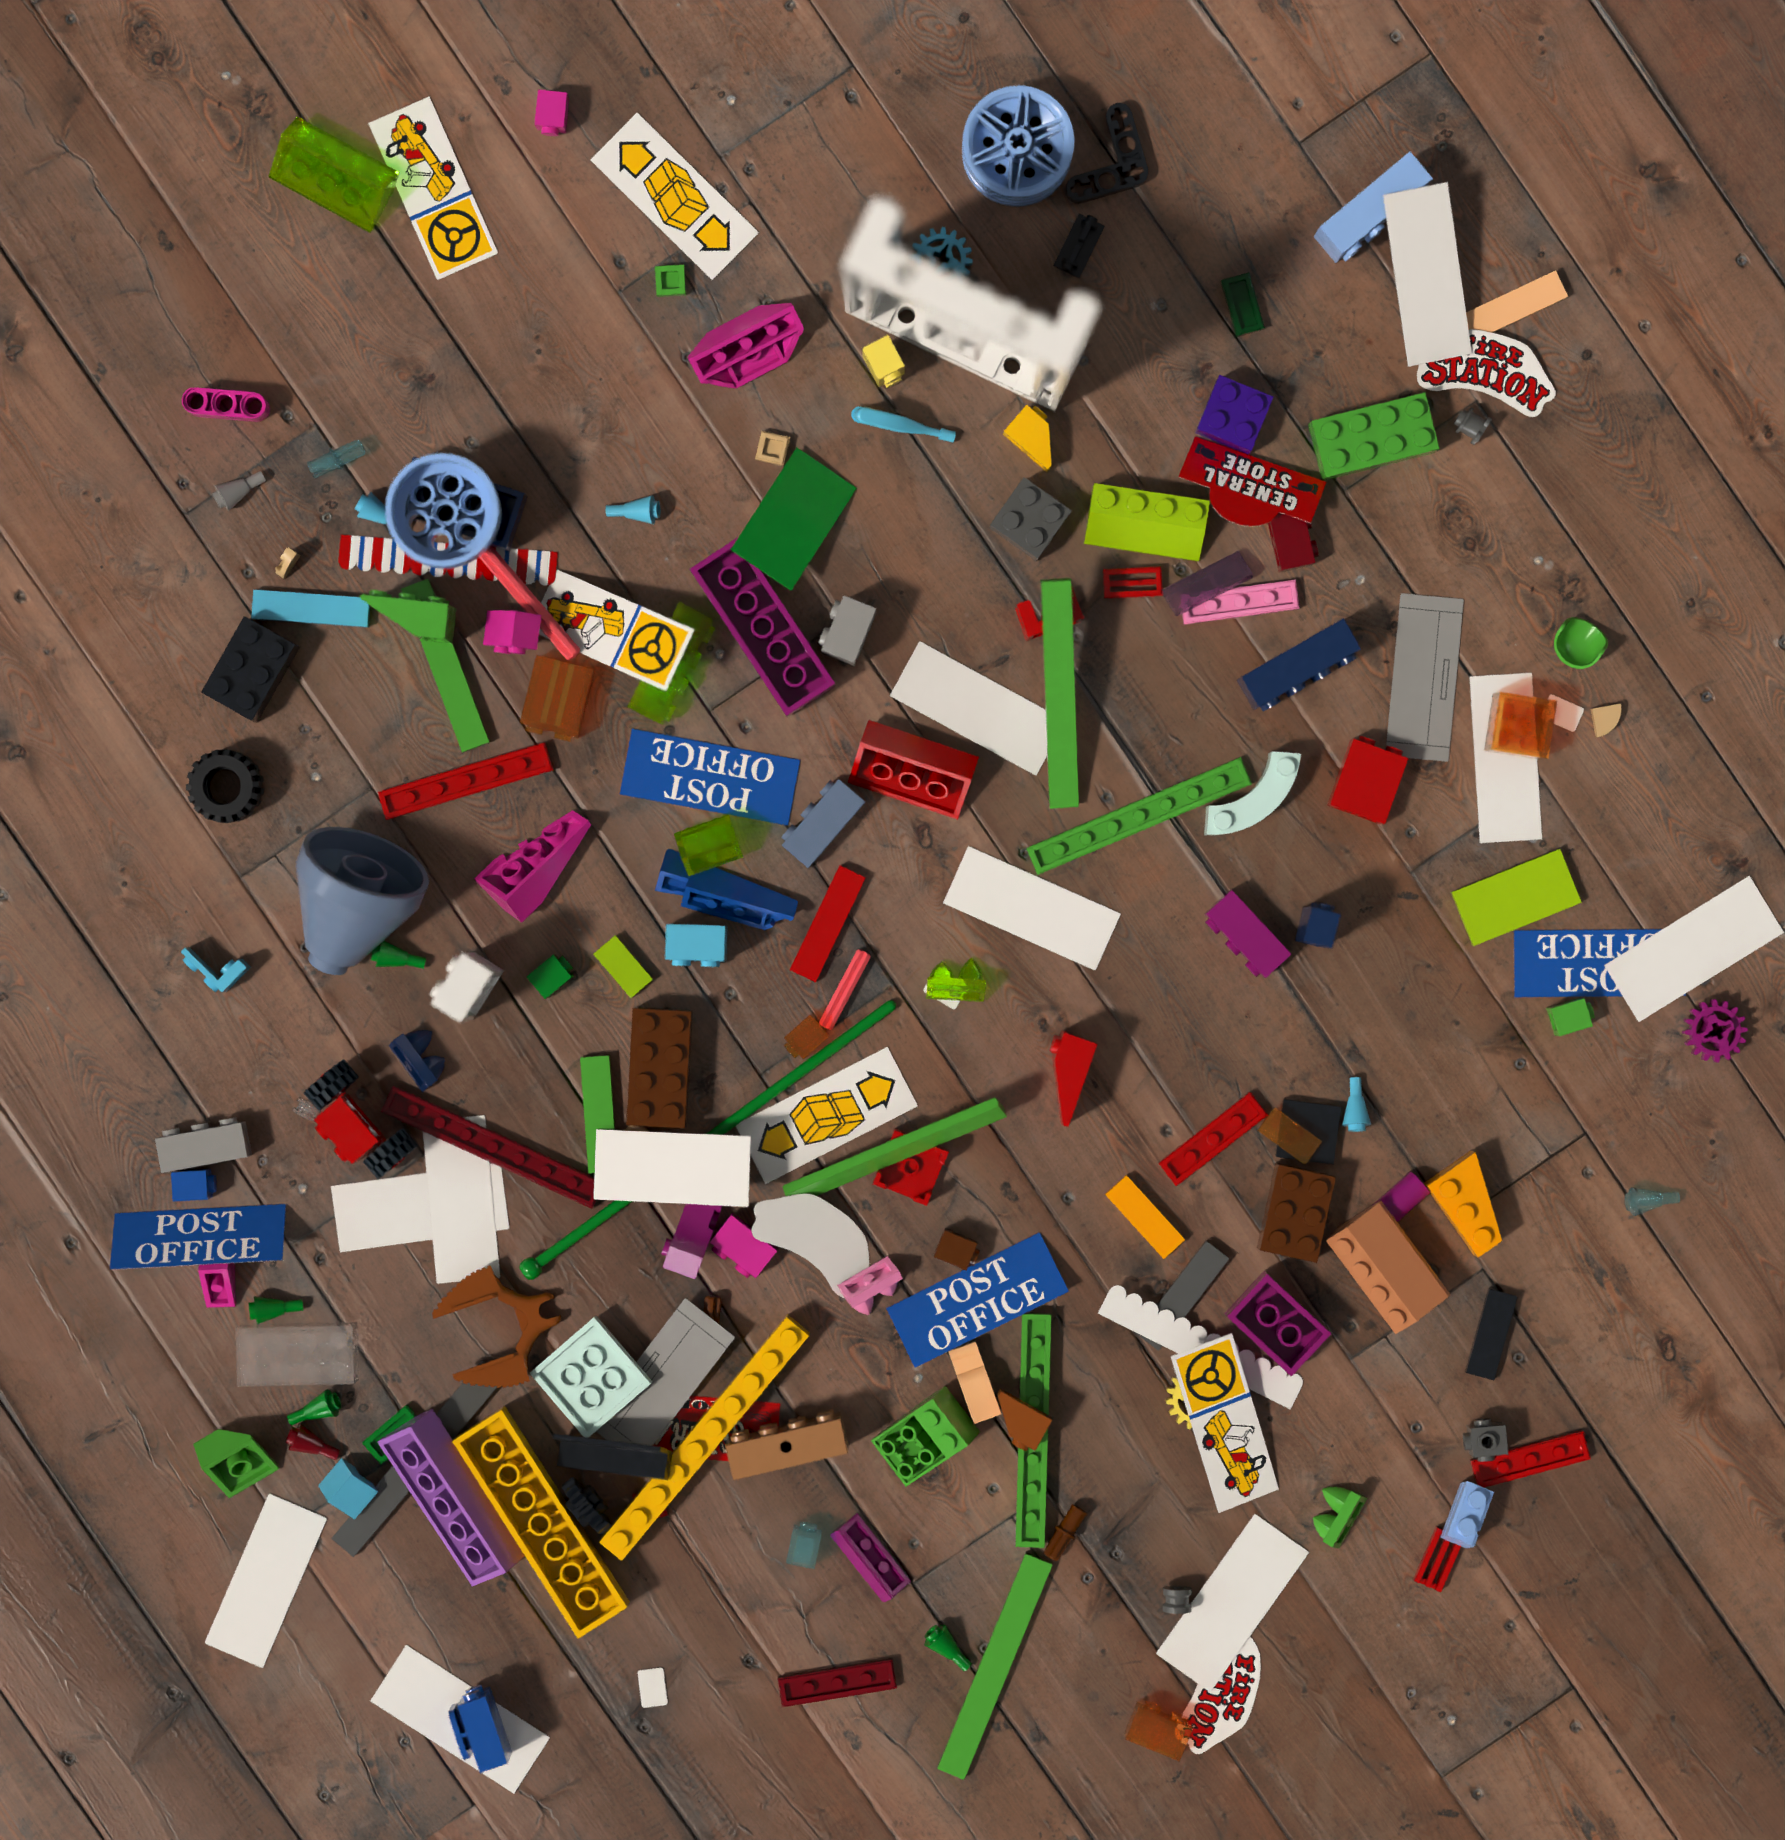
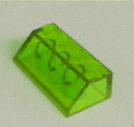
(333, 174)
(657, 703)

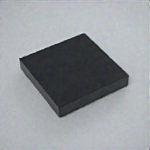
(1320, 1121)

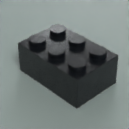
(250, 669)

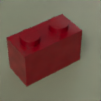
(1292, 542)

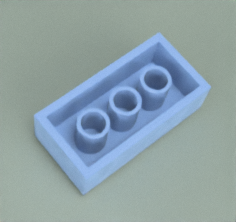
(1366, 212)

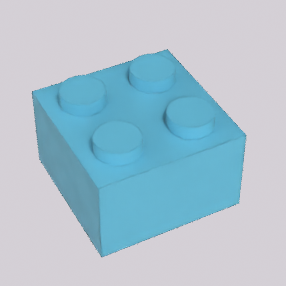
(697, 943)

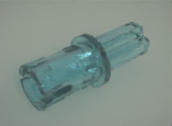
(336, 458)

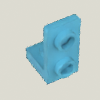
(231, 971)

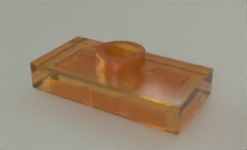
(1289, 1135)

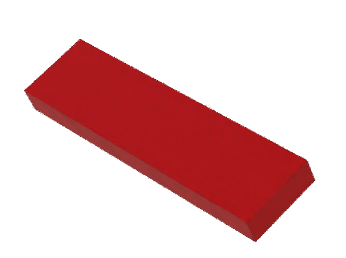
(827, 923)
(1212, 1138)
(1532, 1459)

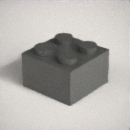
(1030, 519)

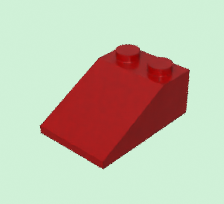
(1070, 1065)

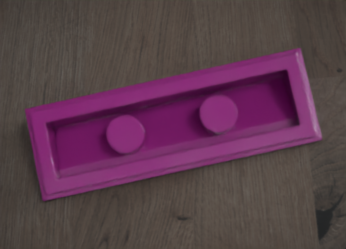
(870, 1558)

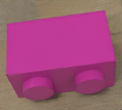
(511, 631)
(739, 1244)

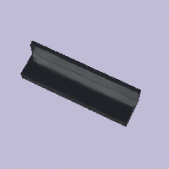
(613, 1457)

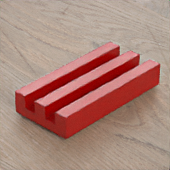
(1142, 582)
(1426, 1558)

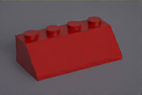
(913, 769)

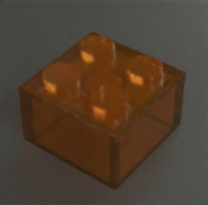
(1520, 725)

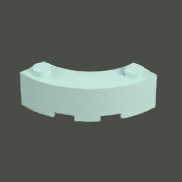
(1260, 801)

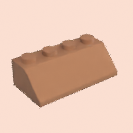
(1388, 1267)

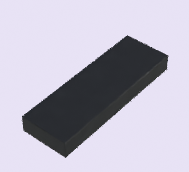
(1491, 1334)

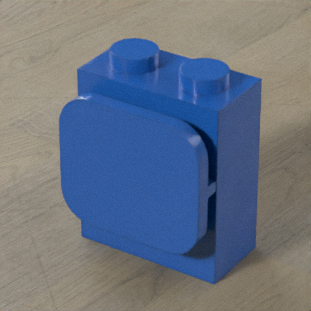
(480, 1729)

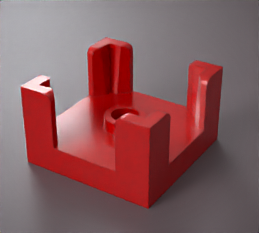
(1031, 626)
(914, 1175)

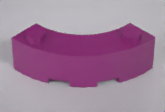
(691, 1239)

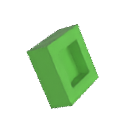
(670, 280)

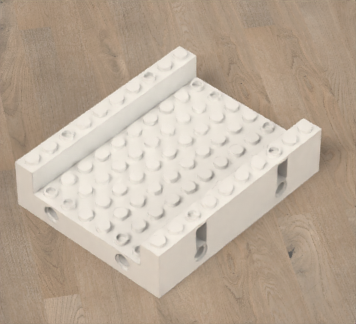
(959, 319)

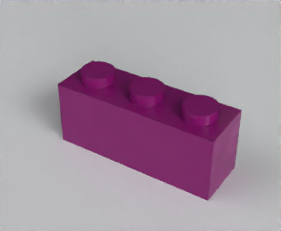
(1246, 935)

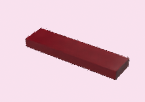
(837, 1682)

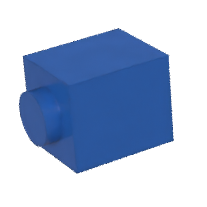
(193, 1184)

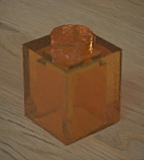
(805, 1037)

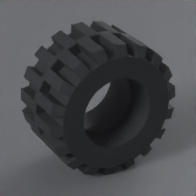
(200, 786)

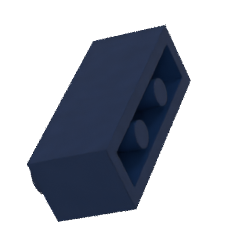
(1318, 925)

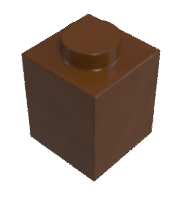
(956, 1249)

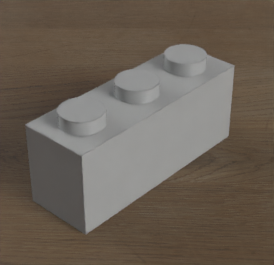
(203, 1145)

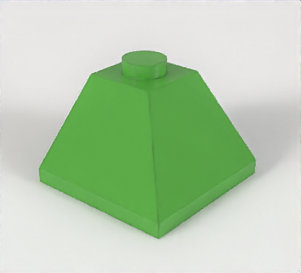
(233, 1460)

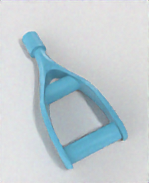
(898, 423)

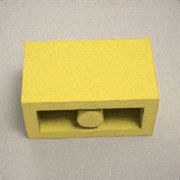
(884, 362)

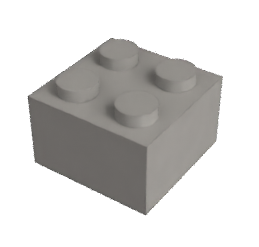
(848, 630)

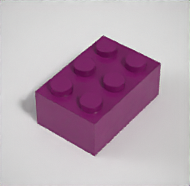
(1277, 1323)

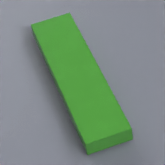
(596, 1101)

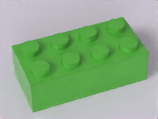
(1373, 436)

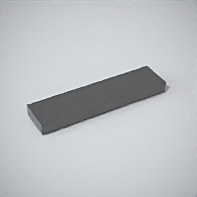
(1191, 1283)

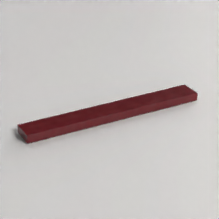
(490, 1146)

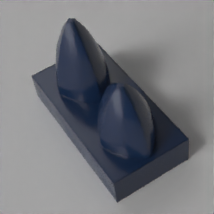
(408, 1050)

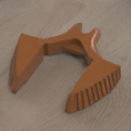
(513, 1367)

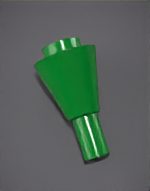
(392, 956)
(265, 1309)
(323, 1406)
(940, 1640)

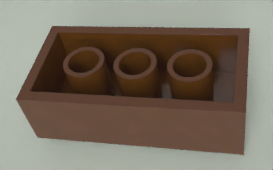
(659, 1067)

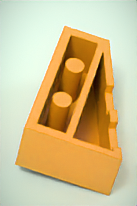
(1466, 1203)

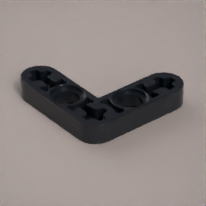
(1124, 161)

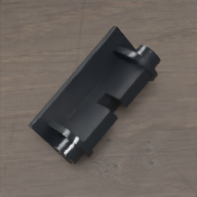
(1079, 245)

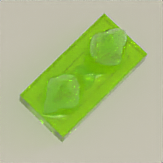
(967, 987)

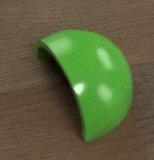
(1579, 643)

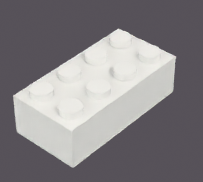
(466, 986)

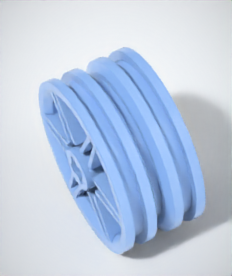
(985, 121)

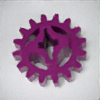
(1708, 1018)

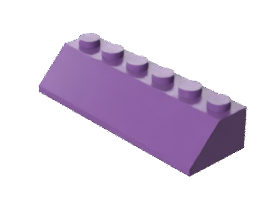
(451, 1498)

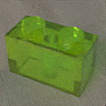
(708, 845)

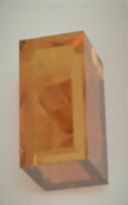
(1158, 1730)

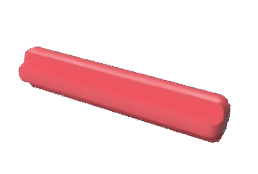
(844, 989)

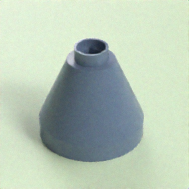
(353, 894)

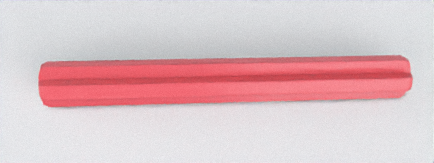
(529, 603)

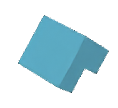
(347, 1489)

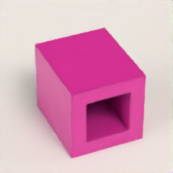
(551, 112)

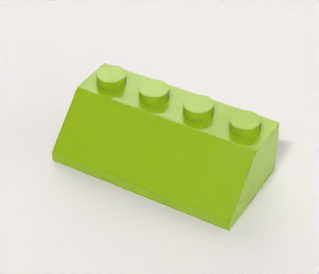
(1146, 522)

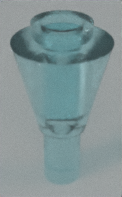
(1642, 1200)

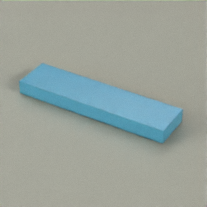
(310, 608)

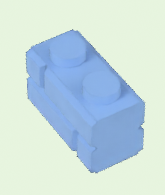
(1467, 1514)

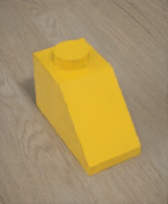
(1031, 435)

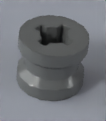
(1177, 1599)

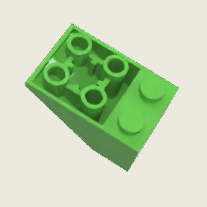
(427, 619)
(926, 1436)

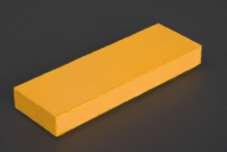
(1144, 1216)

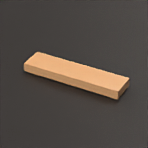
(1517, 304)

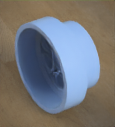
(431, 473)

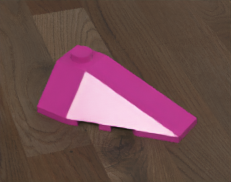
(528, 874)

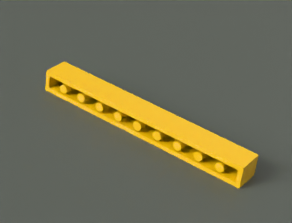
(705, 1436)

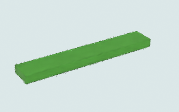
(452, 683)

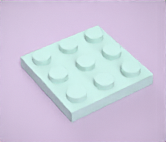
(591, 1377)

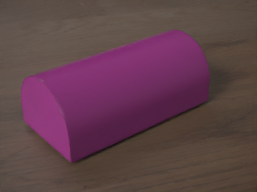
(1404, 1196)

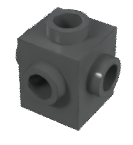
(1494, 1445)

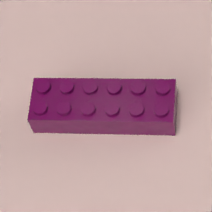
(763, 629)

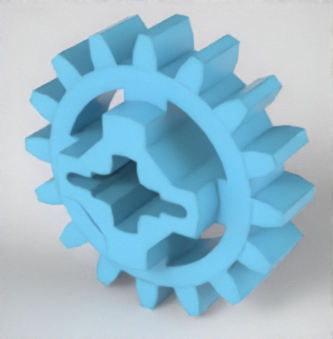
(949, 242)

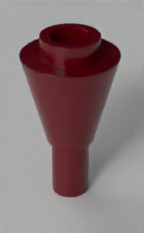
(305, 1441)

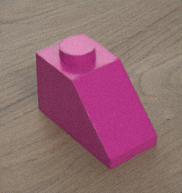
(218, 1284)

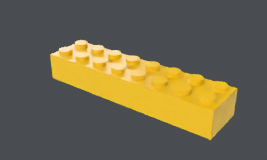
(541, 1522)

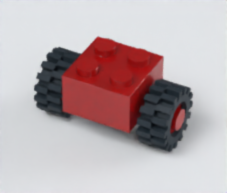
(350, 1127)

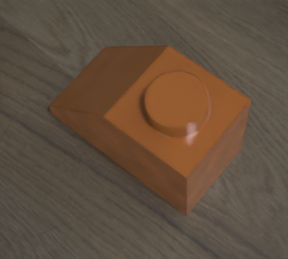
(1023, 1421)

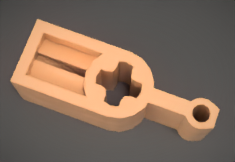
(974, 1382)

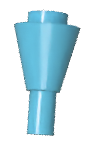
(371, 509)
(642, 510)
(1356, 1113)

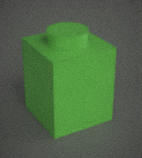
(1570, 1016)

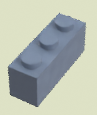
(822, 822)

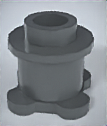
(1471, 424)

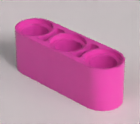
(212, 400)

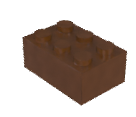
(1296, 1212)

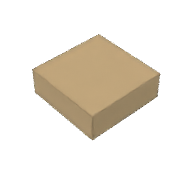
(772, 448)

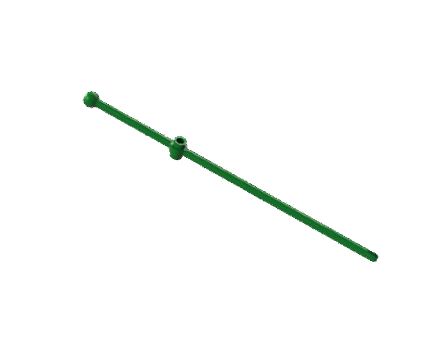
(532, 1267)

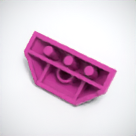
(747, 346)

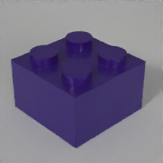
(1234, 414)

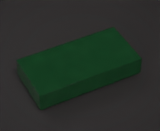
(1242, 304)

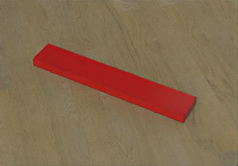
(465, 781)

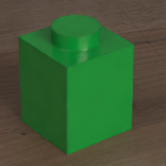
(551, 975)

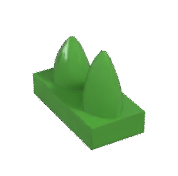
(1348, 1506)

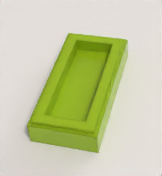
(623, 966)

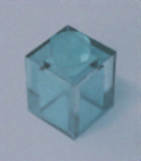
(804, 1545)

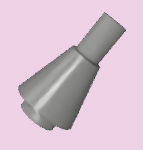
(231, 492)

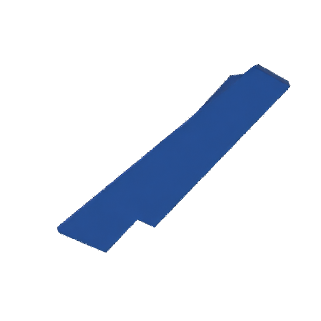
(724, 894)

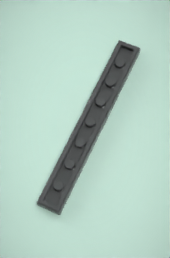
(391, 1488)

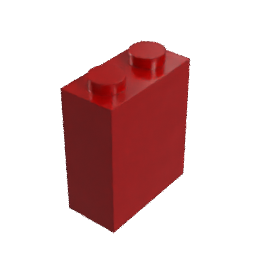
(1368, 780)

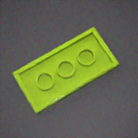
(1516, 897)

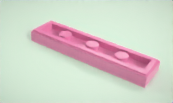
(1246, 602)

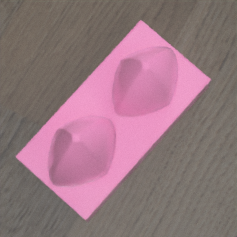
(876, 1279)

